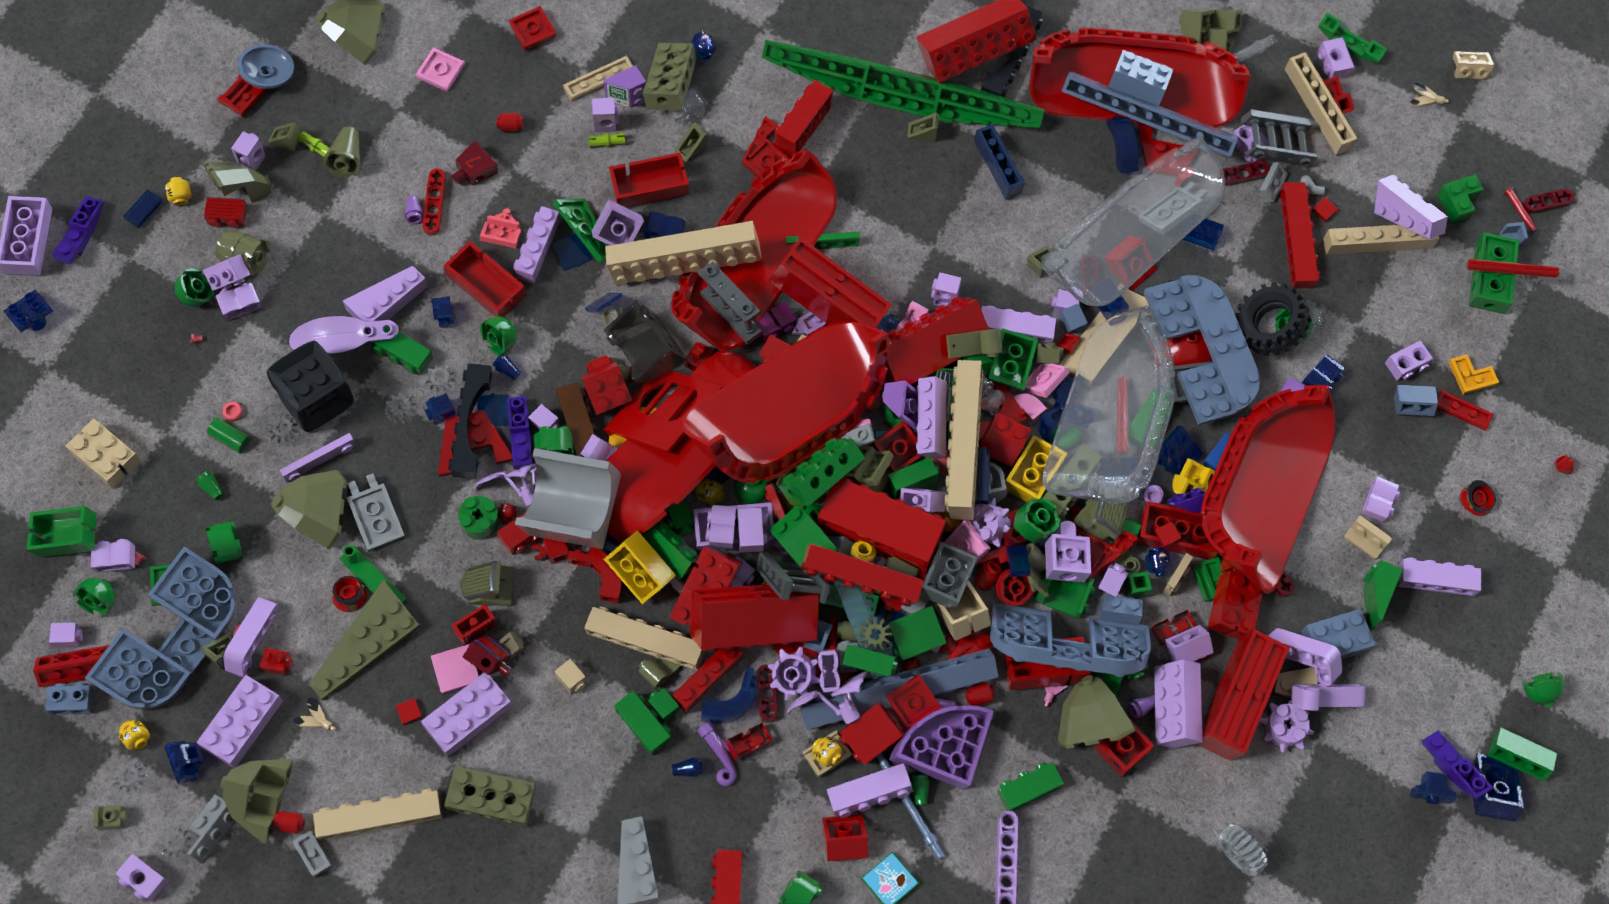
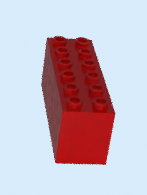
(976, 38)
(827, 288)
(922, 344)
(882, 522)
(751, 617)
(1242, 694)

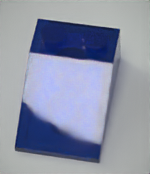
(1505, 798)

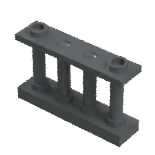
(1285, 124)
(730, 303)
(789, 578)

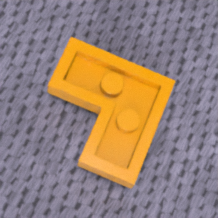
(1470, 379)

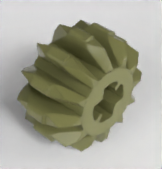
(868, 632)

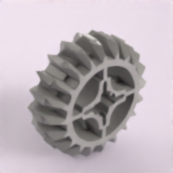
(1242, 850)

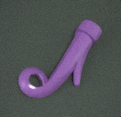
(708, 732)

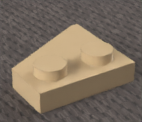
(1285, 680)

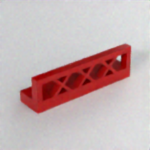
(62, 671)

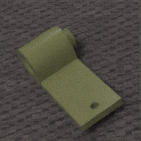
(975, 343)
(1037, 564)
(657, 670)

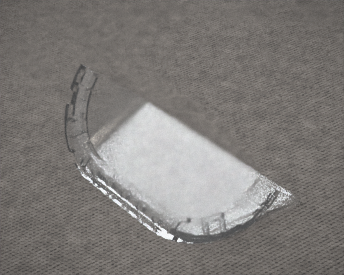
(1137, 224)
(1114, 412)

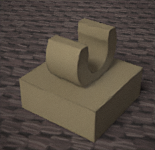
(610, 314)
(512, 643)

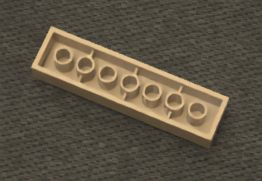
(683, 253)
(964, 440)

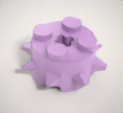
(991, 522)
(784, 679)
(1278, 733)

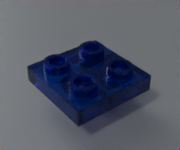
(26, 310)
(1177, 449)

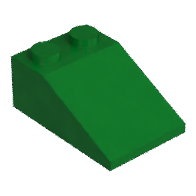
(1014, 361)
(798, 531)
(1378, 590)

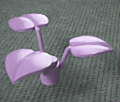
(527, 490)
(847, 707)

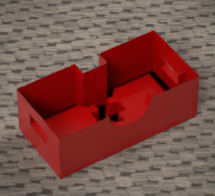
(1165, 632)
(747, 743)

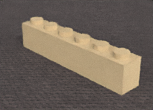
(1320, 103)
(1374, 240)
(644, 638)
(377, 815)

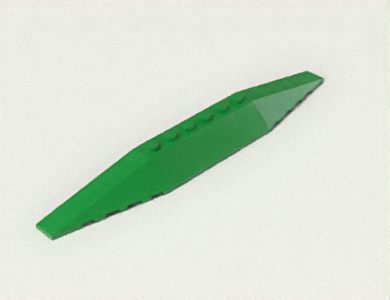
(901, 88)

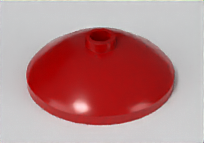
(1189, 351)

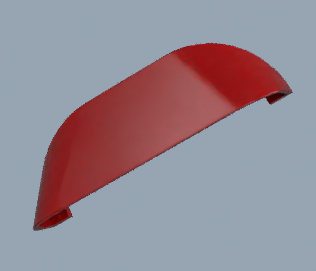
(1203, 84)
(785, 201)
(791, 402)
(658, 478)
(1269, 481)

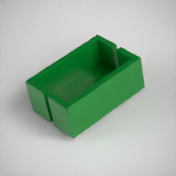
(62, 531)

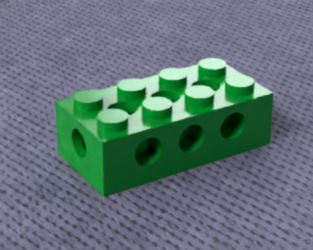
(1492, 289)
(821, 471)

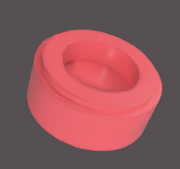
(232, 411)

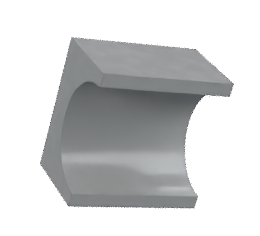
(571, 499)

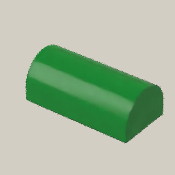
(228, 435)

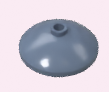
(265, 66)

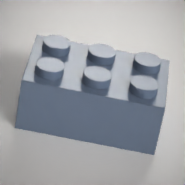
(1140, 78)
(1345, 632)

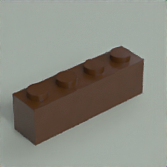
(576, 415)

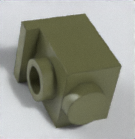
(1048, 353)
(116, 822)

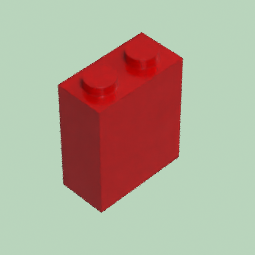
(871, 733)

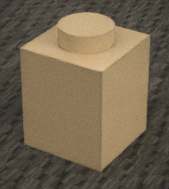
(571, 676)

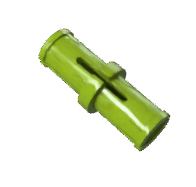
(606, 139)
(315, 145)

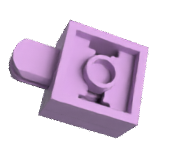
(1067, 555)

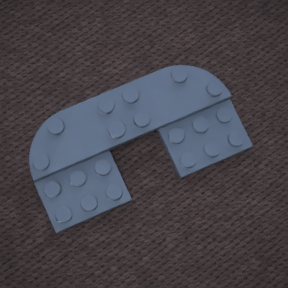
(1201, 305)
(1027, 636)
(151, 678)

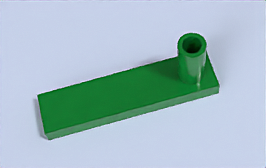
(833, 240)
(365, 571)

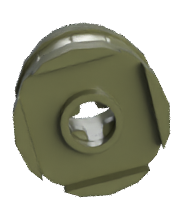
(251, 249)

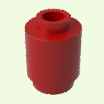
(510, 122)
(598, 363)
(987, 575)
(980, 695)
(288, 822)

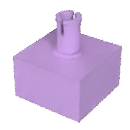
(617, 224)

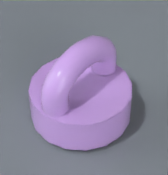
(1153, 494)

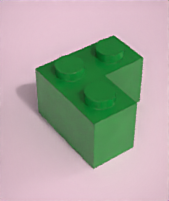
(1457, 198)

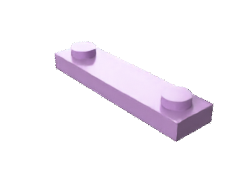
(314, 459)

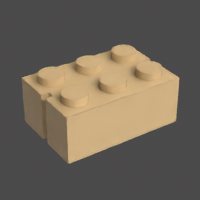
(102, 453)
(967, 616)

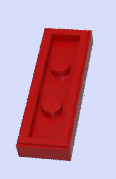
(1464, 410)

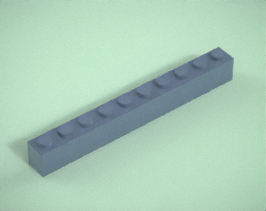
(1148, 113)
(939, 677)

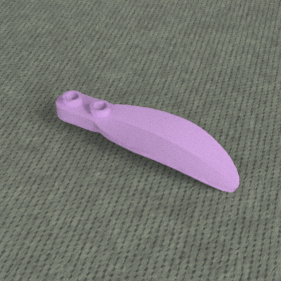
(342, 333)

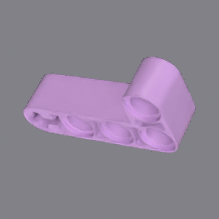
(248, 636)
(1311, 652)
(1336, 695)

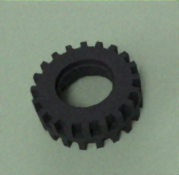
(1264, 301)

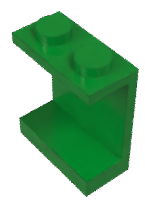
(1067, 596)

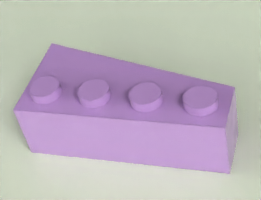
(1408, 209)
(386, 297)

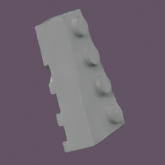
(635, 868)

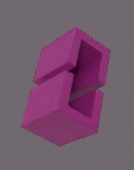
(780, 322)

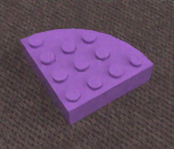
(945, 744)

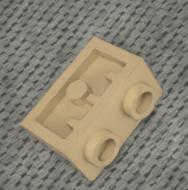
(1473, 65)
(1367, 537)

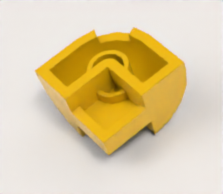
(1192, 476)

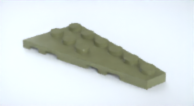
(373, 633)

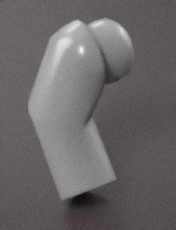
(1315, 190)

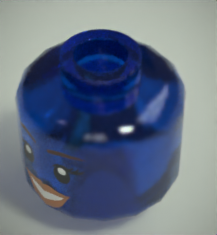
(703, 45)
(1158, 561)

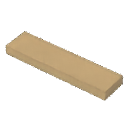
(594, 79)

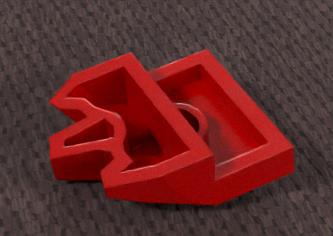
(969, 644)

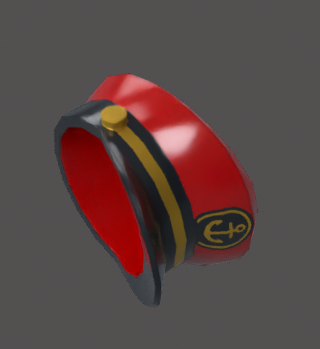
(1478, 498)
(348, 594)

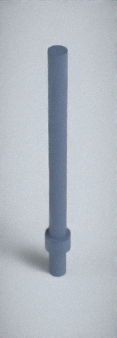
(930, 839)

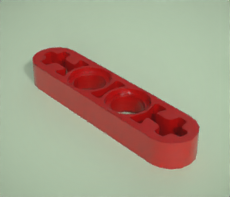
(434, 202)

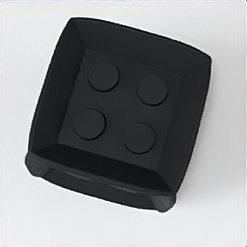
(310, 386)

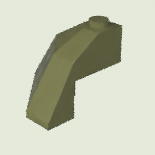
(353, 26)
(1211, 26)
(233, 176)
(313, 505)
(1091, 715)
(254, 794)

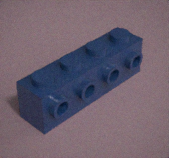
(999, 161)

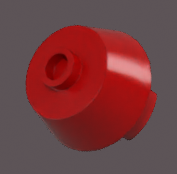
(1013, 589)

